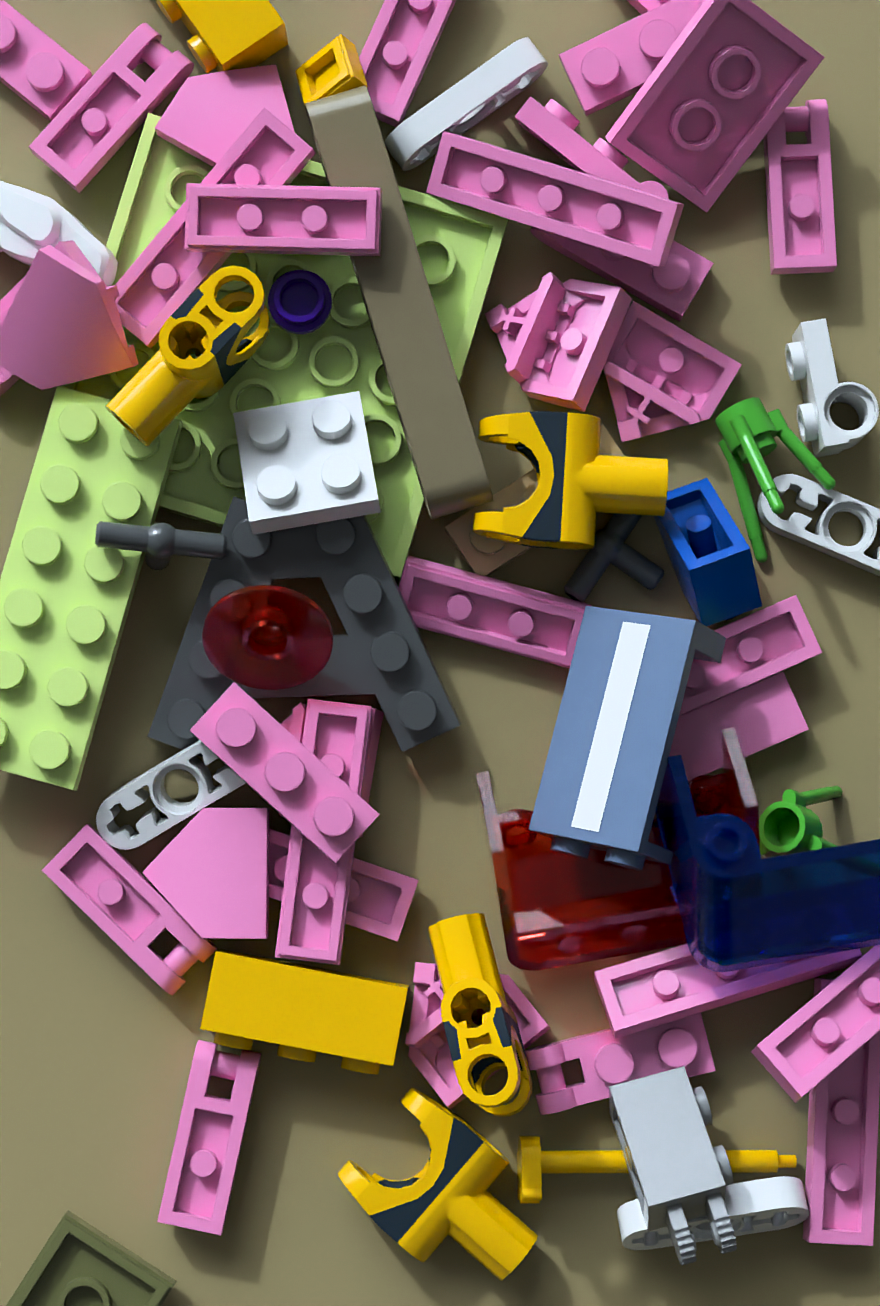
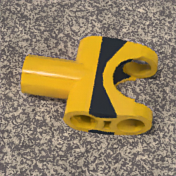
(197, 328)
(570, 479)
(473, 983)
(446, 1194)

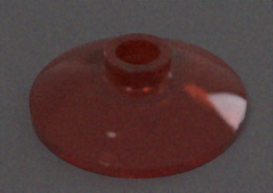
(267, 637)

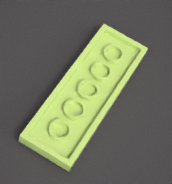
(64, 594)

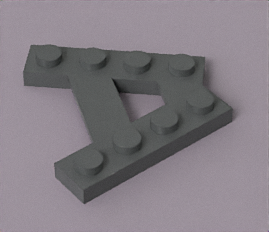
(376, 656)

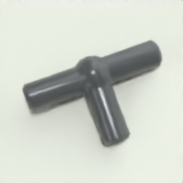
(160, 542)
(608, 549)

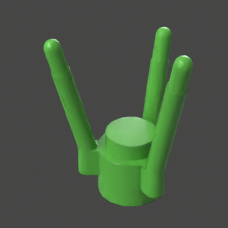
(749, 437)
(791, 827)

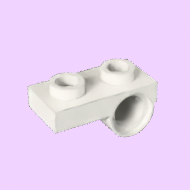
(812, 362)

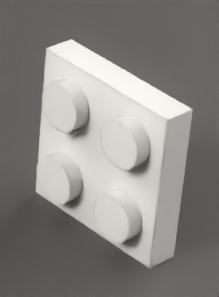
(306, 463)

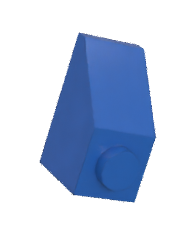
(708, 554)

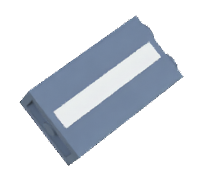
(617, 733)

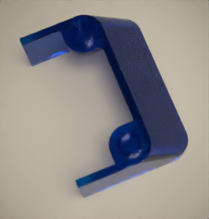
(757, 909)

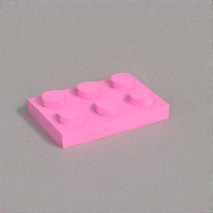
(713, 98)

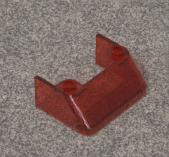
(587, 910)

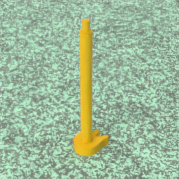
(534, 1162)

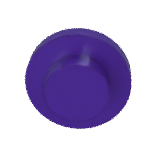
(300, 301)

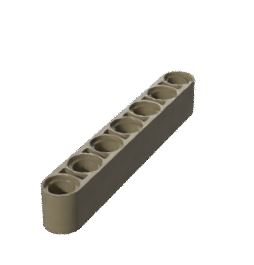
(403, 312)

